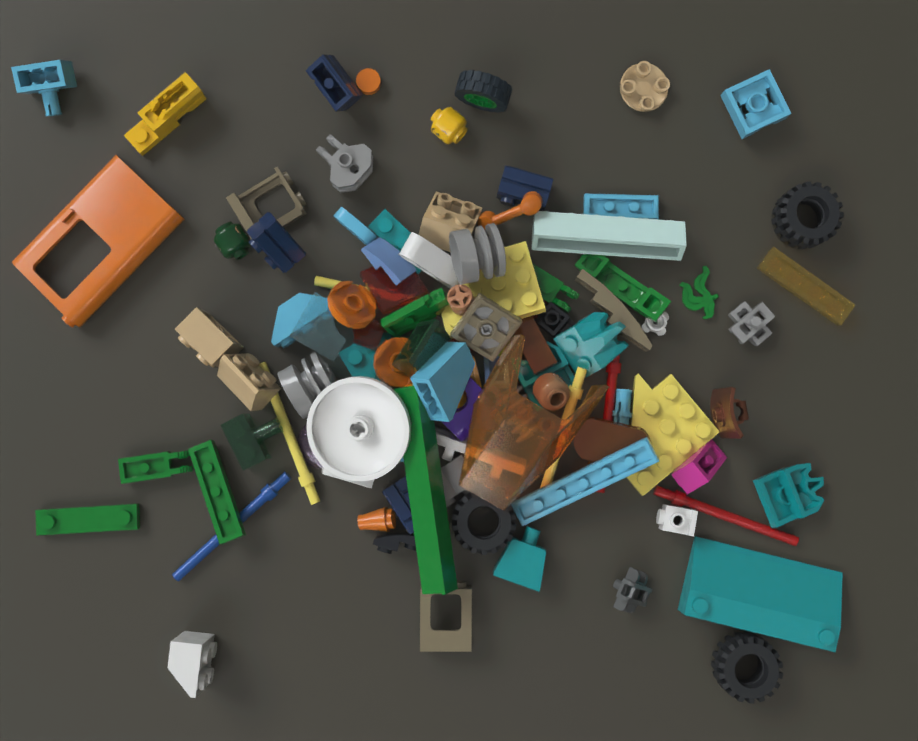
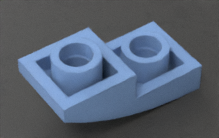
(385, 255)

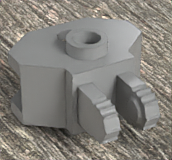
(346, 162)

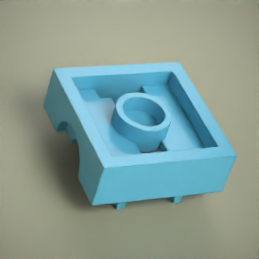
(754, 96)

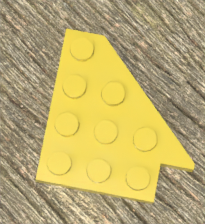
(515, 291)
(673, 424)

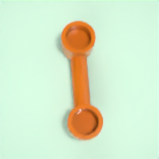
(529, 206)

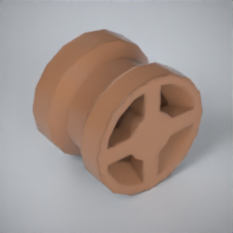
(458, 294)

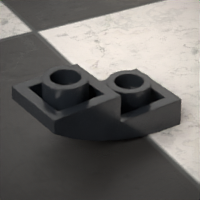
(554, 320)
(391, 541)

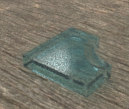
(318, 329)

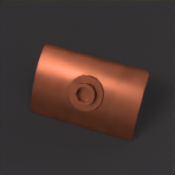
(723, 414)

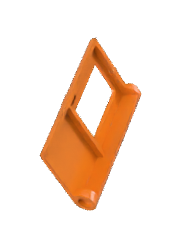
(124, 216)

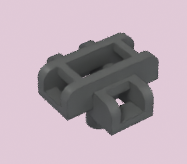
(632, 591)

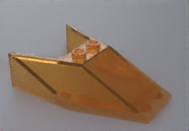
(513, 437)

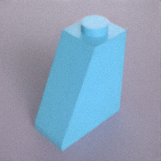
(444, 379)

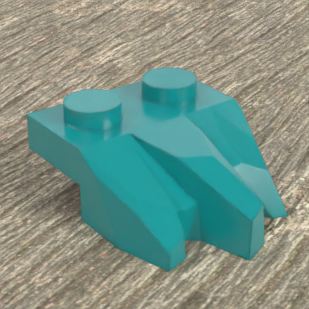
(591, 342)
(360, 359)
(528, 379)
(789, 494)

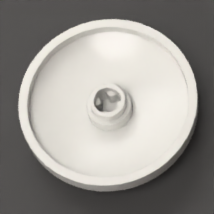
(358, 428)

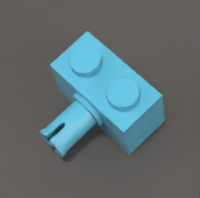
(45, 79)

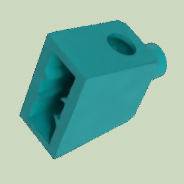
(522, 560)

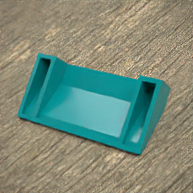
(763, 594)

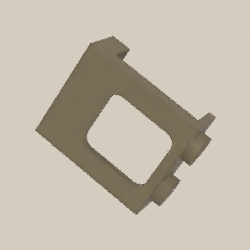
(245, 206)
(447, 640)

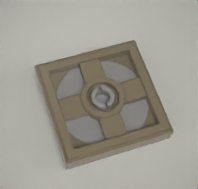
(486, 327)

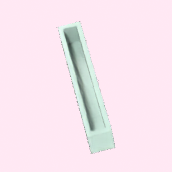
(608, 235)

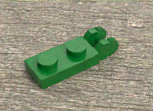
(550, 286)
(151, 466)

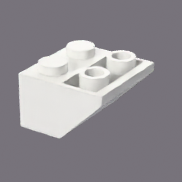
(191, 660)

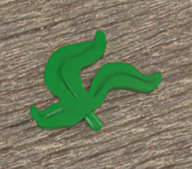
(695, 303)

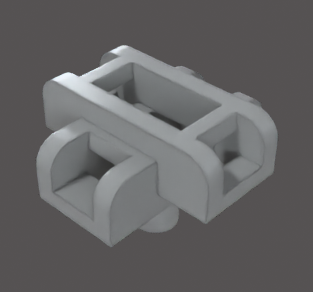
(752, 321)

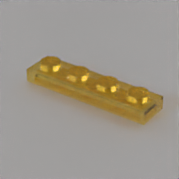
(806, 286)

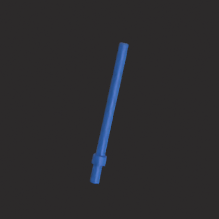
(268, 492)

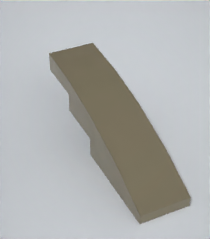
(610, 304)

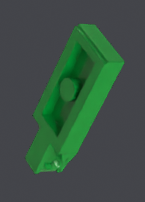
(417, 311)

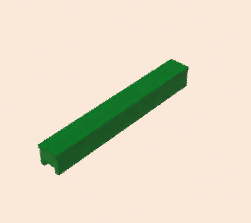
(427, 500)

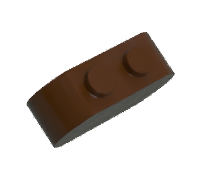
(603, 437)

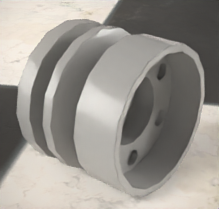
(482, 253)
(306, 386)

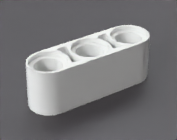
(429, 259)

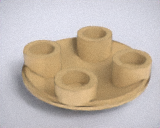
(644, 87)

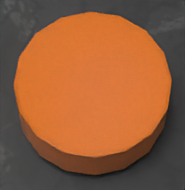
(368, 81)

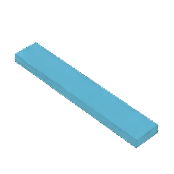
(585, 481)

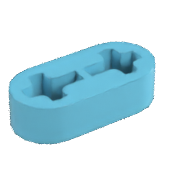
(354, 226)

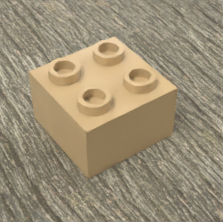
(207, 337)

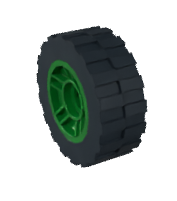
(483, 91)

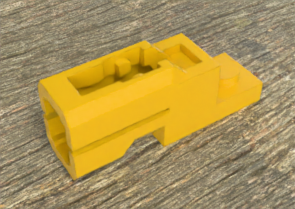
(163, 112)

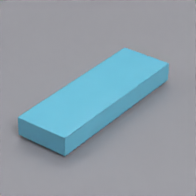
(622, 205)

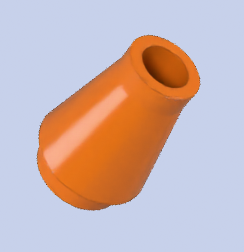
(378, 520)

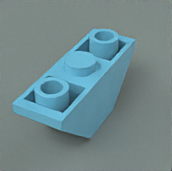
(287, 318)

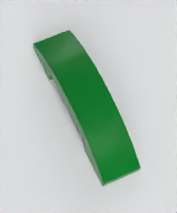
(627, 289)

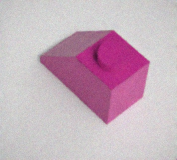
(699, 467)

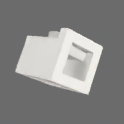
(687, 522)

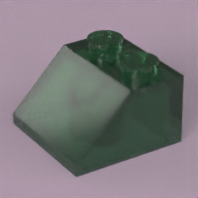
(421, 346)

